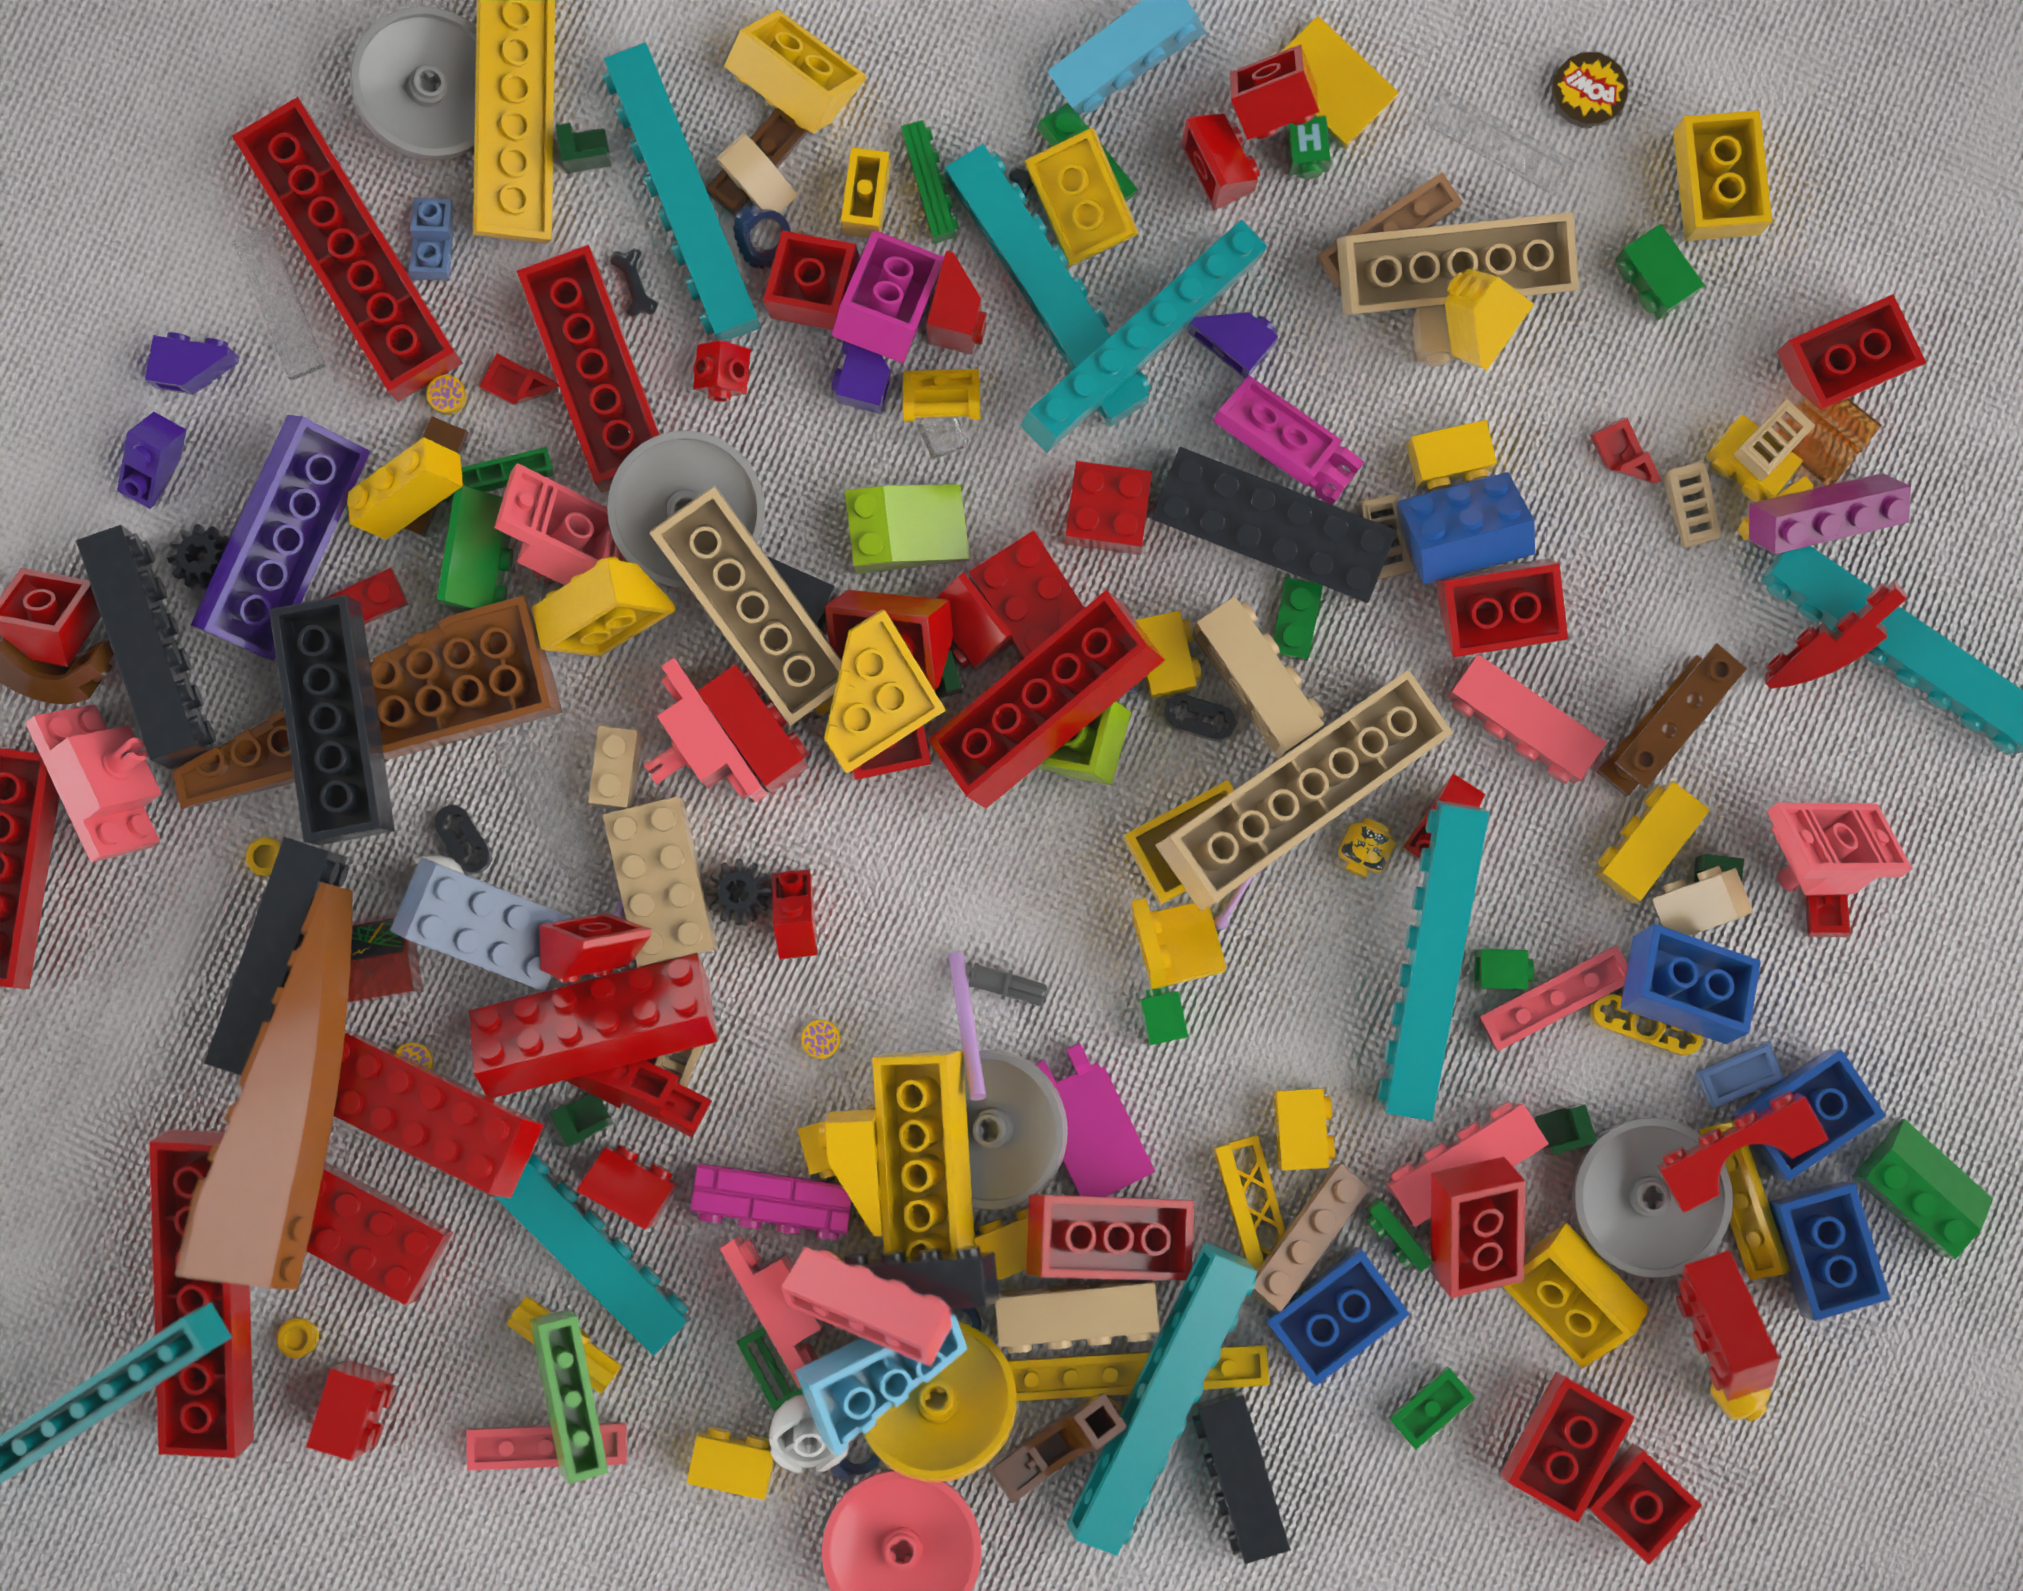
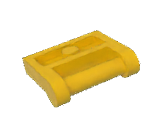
(941, 394)

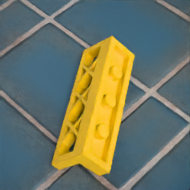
(1237, 1201)

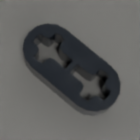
(1202, 709)
(471, 834)

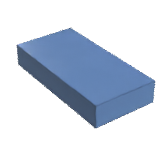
(1739, 1075)

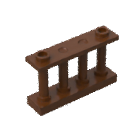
(1671, 720)

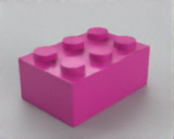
(887, 296)

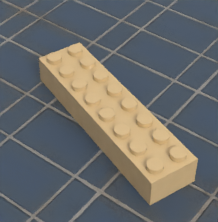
(1303, 790)

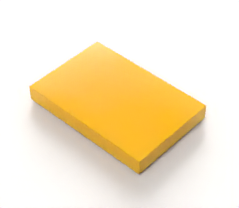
(1347, 85)
(1081, 197)

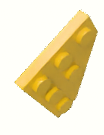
(877, 694)

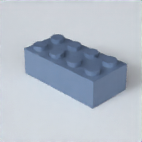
(475, 922)

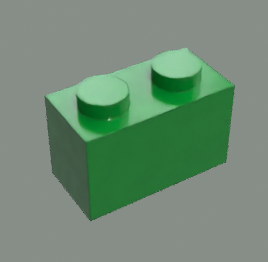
(1658, 272)

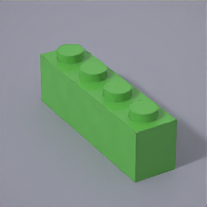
(569, 1396)

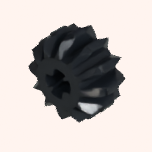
(187, 552)
(751, 887)

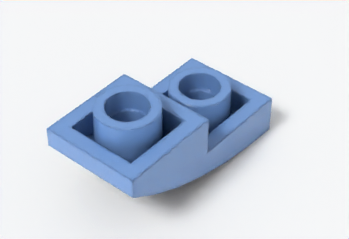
(432, 239)

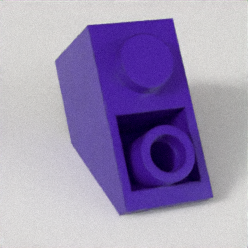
(187, 365)
(862, 380)
(150, 458)

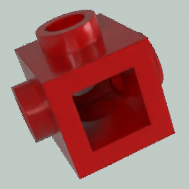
(721, 370)

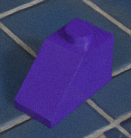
(1236, 339)

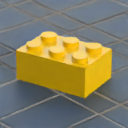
(1722, 175)
(1143, 839)

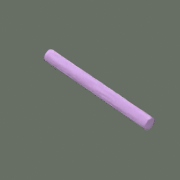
(967, 1026)

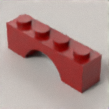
(1696, 1172)

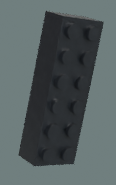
(1274, 524)
(146, 646)
(332, 720)
(269, 947)

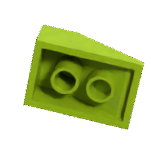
(906, 526)
(1094, 750)

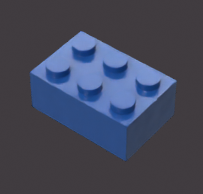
(1467, 527)
(1690, 984)
(1837, 1099)
(1829, 1251)
(1336, 1316)

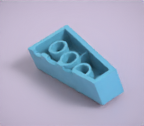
(1125, 51)
(863, 1382)

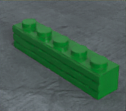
(929, 181)
(495, 473)

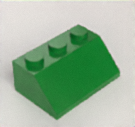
(474, 553)
(1925, 1190)

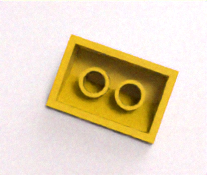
(793, 70)
(1482, 316)
(600, 609)
(1577, 1297)

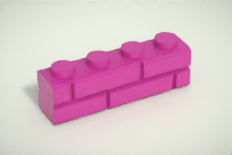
(771, 1199)

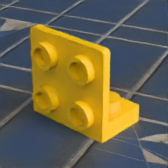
(1177, 943)

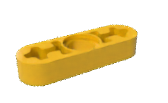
(1615, 1025)

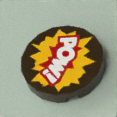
(1589, 89)

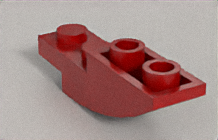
(1824, 652)
(650, 1092)

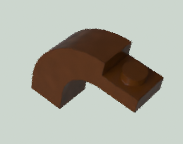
(51, 681)
(1056, 1444)

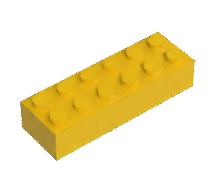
(923, 1151)

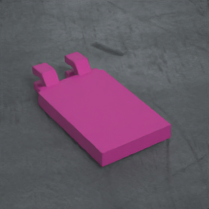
(1288, 439)
(1101, 1140)

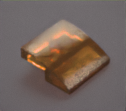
(1834, 440)

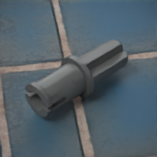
(1007, 985)

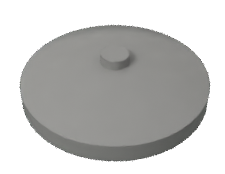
(418, 82)
(667, 476)
(1013, 1132)
(1629, 1208)

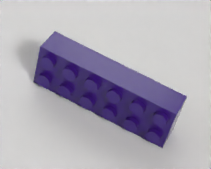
(280, 534)

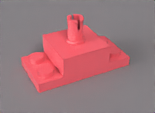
(558, 526)
(699, 740)
(99, 779)
(1835, 847)
(764, 1291)

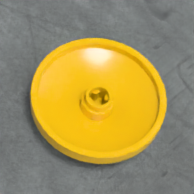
(953, 1419)

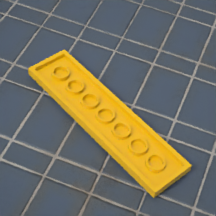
(514, 119)

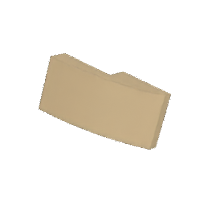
(756, 175)

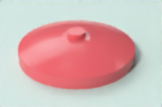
(901, 1537)

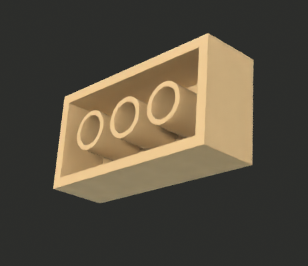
(1258, 677)
(661, 879)
(1076, 1313)

